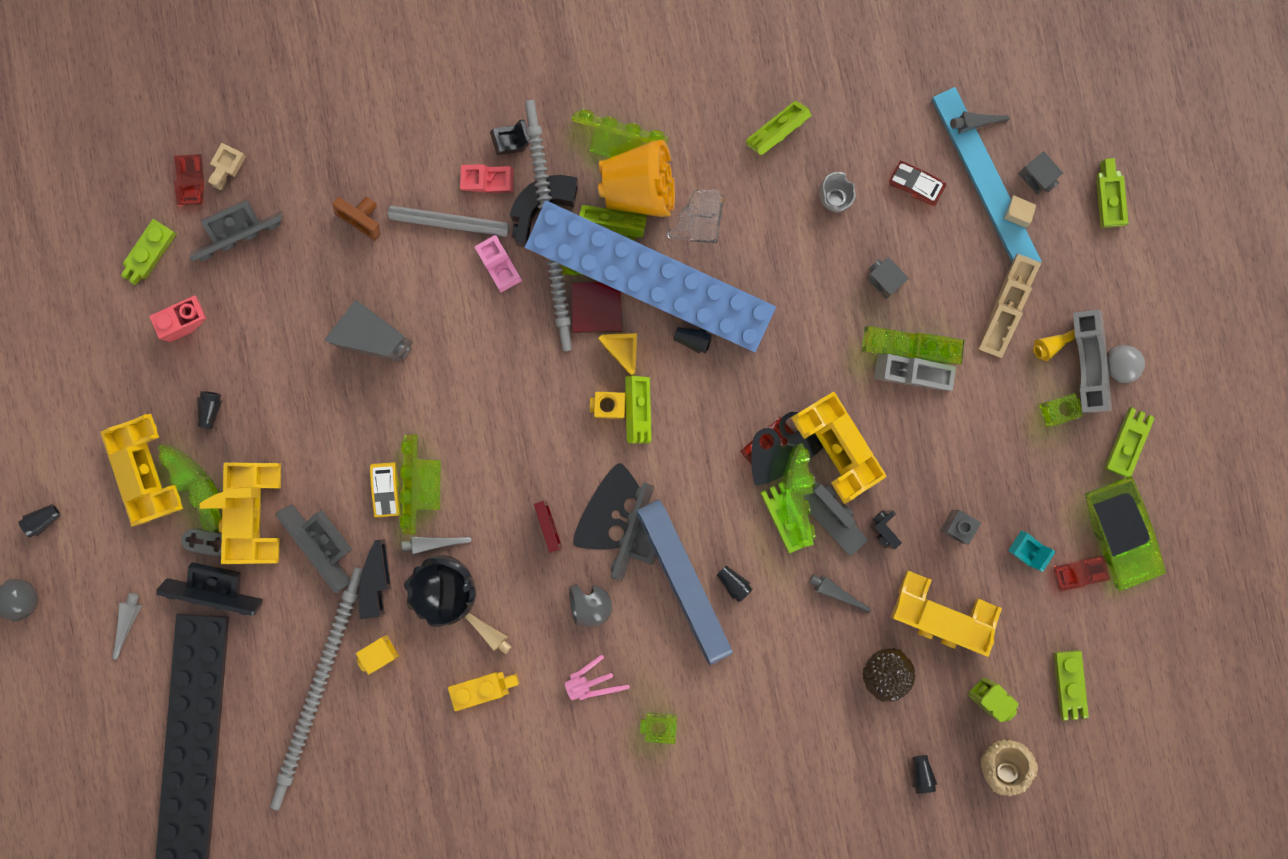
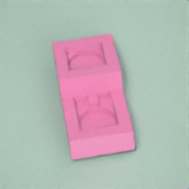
(498, 263)

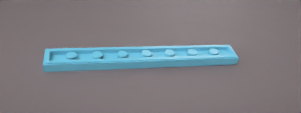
(984, 176)

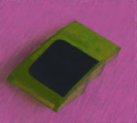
(1125, 533)

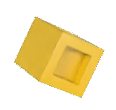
(618, 411)
(376, 655)

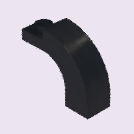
(525, 207)

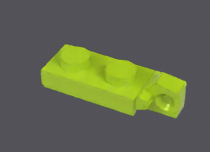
(1111, 195)

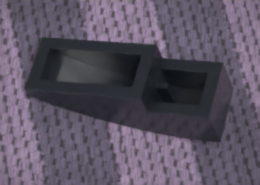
(374, 580)

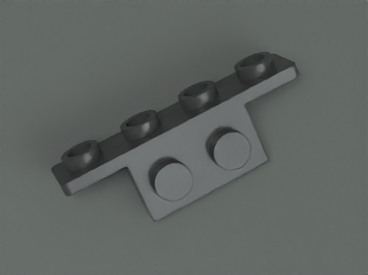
(232, 225)
(835, 518)
(635, 541)
(319, 542)

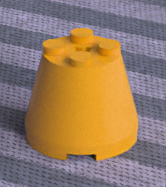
(639, 180)

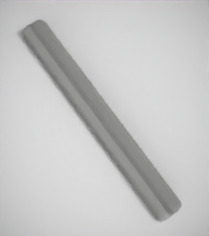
(448, 221)

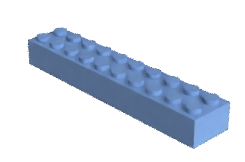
(650, 276)

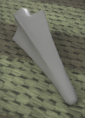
(422, 544)
(127, 614)

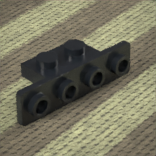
(211, 588)

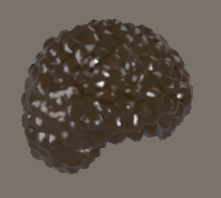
(889, 675)

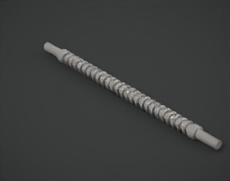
(534, 132)
(285, 778)

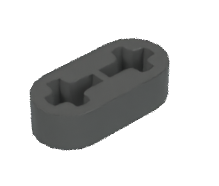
(205, 547)

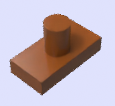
(358, 216)

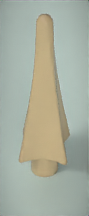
(494, 638)

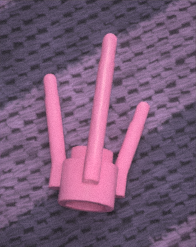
(579, 687)

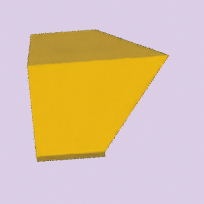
(623, 349)

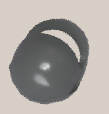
(17, 599)
(590, 609)

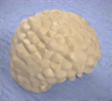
(1008, 767)

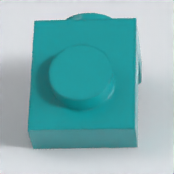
(1031, 551)

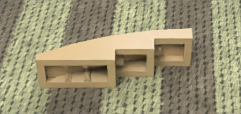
(1009, 305)

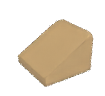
(1020, 211)

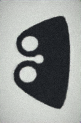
(771, 463)
(597, 518)

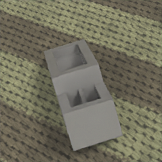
(914, 372)

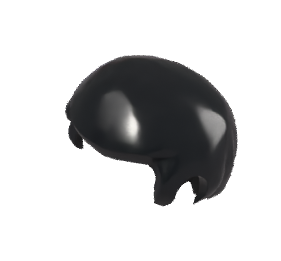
(441, 591)

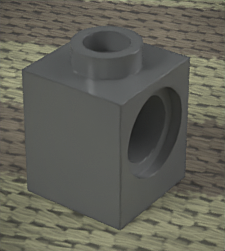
(1041, 174)
(886, 277)
(960, 527)

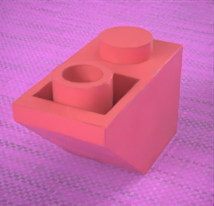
(178, 319)

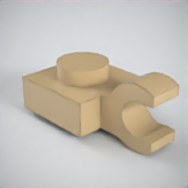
(227, 162)

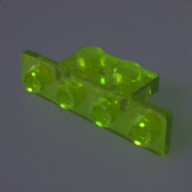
(613, 137)
(420, 484)

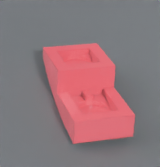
(486, 179)

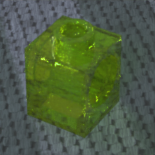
(1051, 411)
(668, 736)

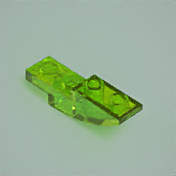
(913, 345)
(191, 477)
(796, 484)

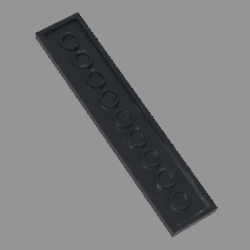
(192, 737)

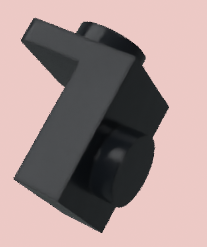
(510, 138)
(884, 534)

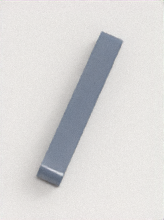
(684, 582)

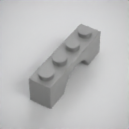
(1093, 361)

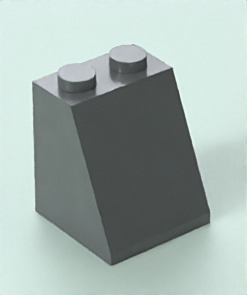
(368, 334)

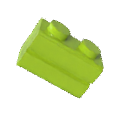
(994, 700)

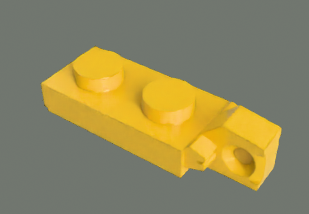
(481, 689)

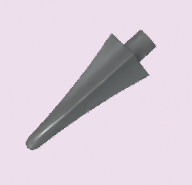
(970, 121)
(827, 587)

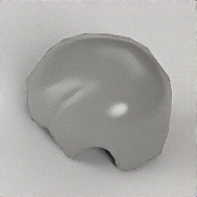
(837, 192)
(1125, 363)

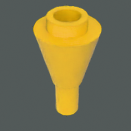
(1047, 347)

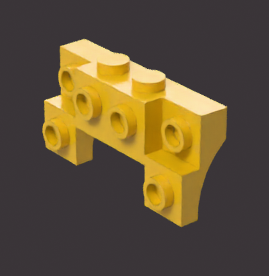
(843, 444)
(136, 471)
(242, 523)
(972, 631)

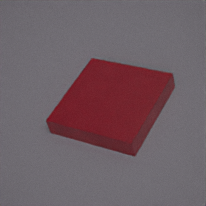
(595, 308)
(548, 526)

